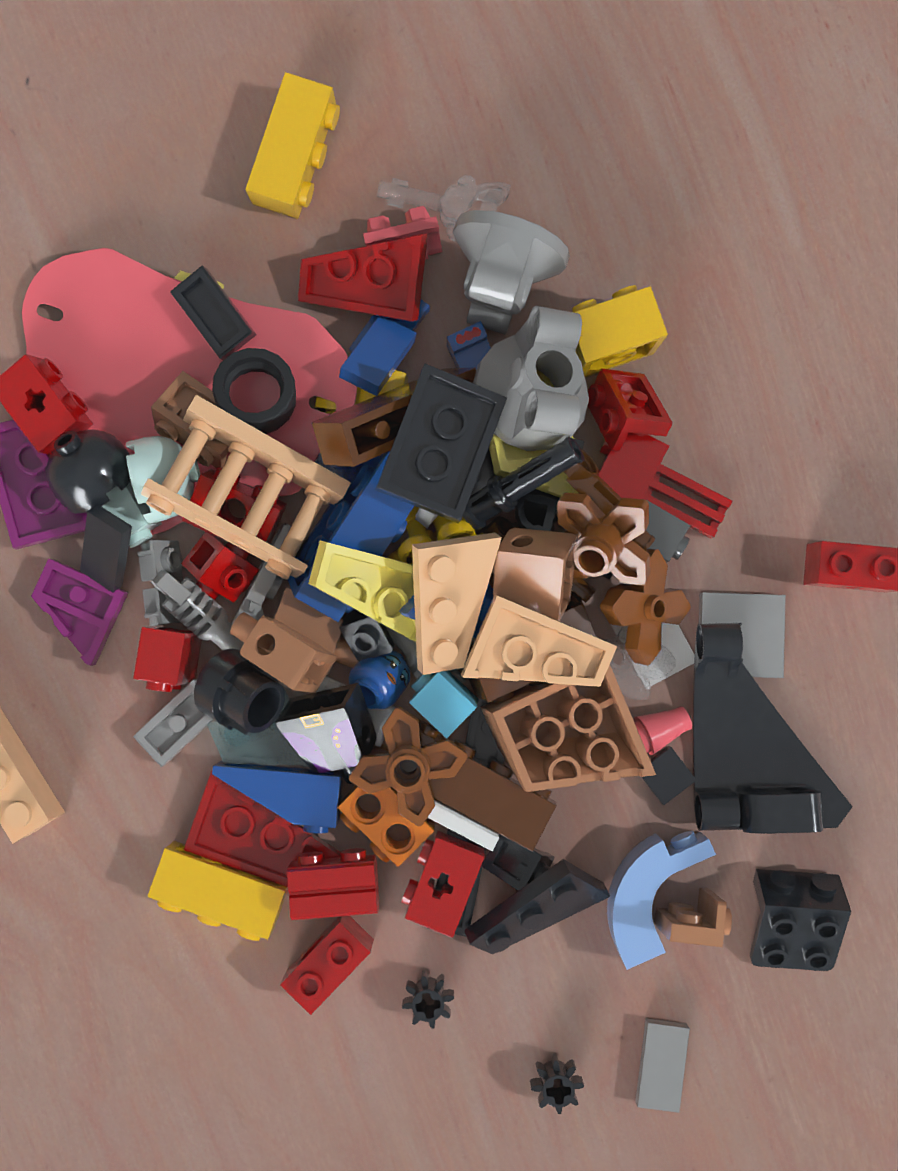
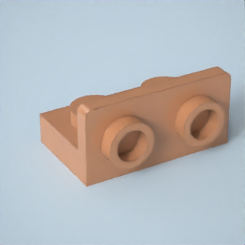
(169, 415)
(703, 927)

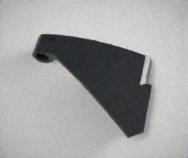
(744, 753)

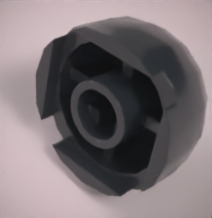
(86, 468)

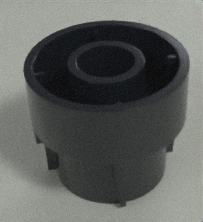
(238, 693)

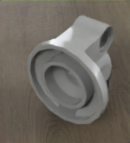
(504, 263)
(534, 412)

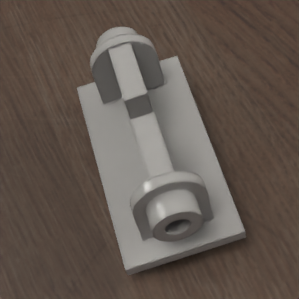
(153, 558)

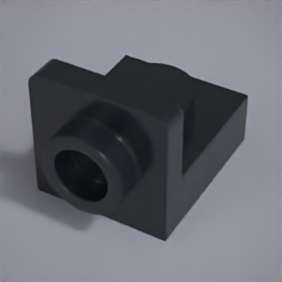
(366, 636)
(516, 863)

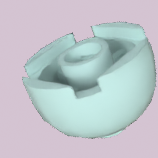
(153, 461)

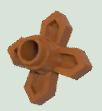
(606, 540)
(645, 609)
(384, 770)

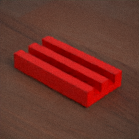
(715, 515)

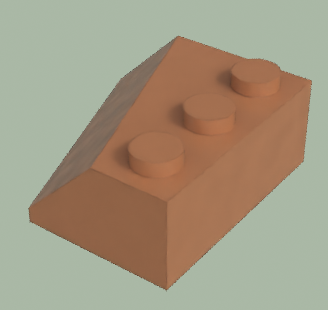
(568, 735)

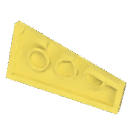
(366, 583)

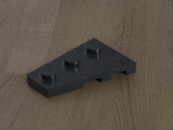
(538, 905)

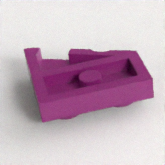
(78, 607)

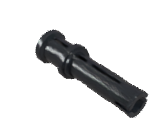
(503, 492)

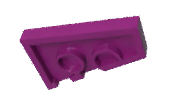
(25, 496)

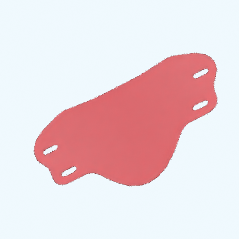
(131, 339)

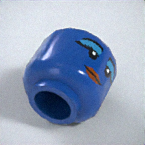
(381, 679)

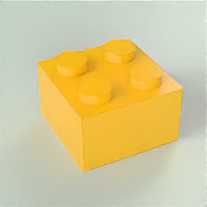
(619, 329)

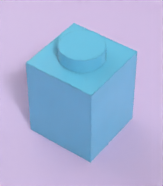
(443, 701)

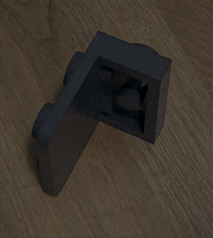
(799, 920)

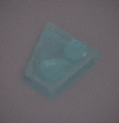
(262, 748)

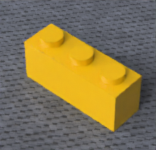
(293, 146)
(217, 893)

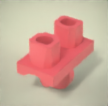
(417, 223)

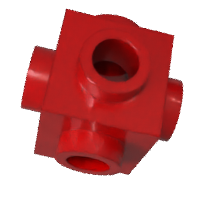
(220, 567)

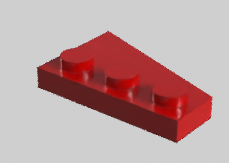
(368, 279)

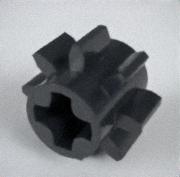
(420, 1009)
(559, 1096)

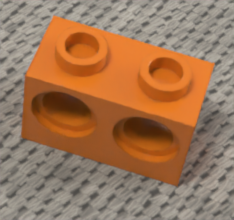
(376, 824)

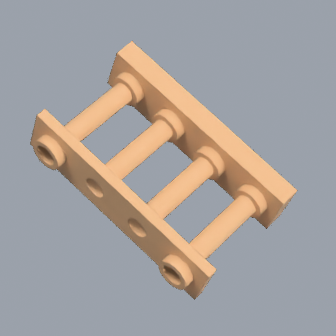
(246, 445)

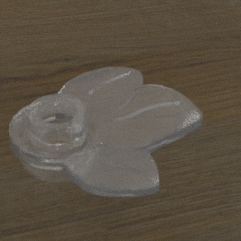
(635, 677)

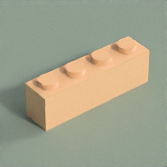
(24, 793)

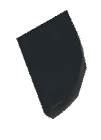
(536, 512)

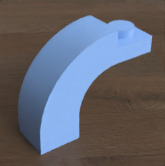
(636, 885)

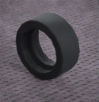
(256, 361)

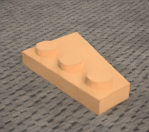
(448, 597)
(534, 647)

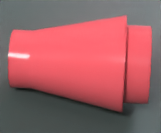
(662, 728)

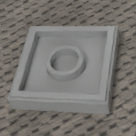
(761, 627)

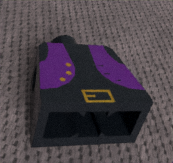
(329, 728)

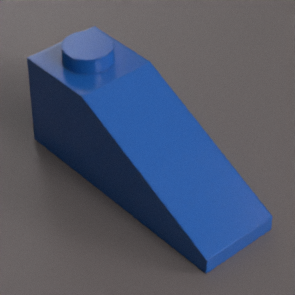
(289, 792)

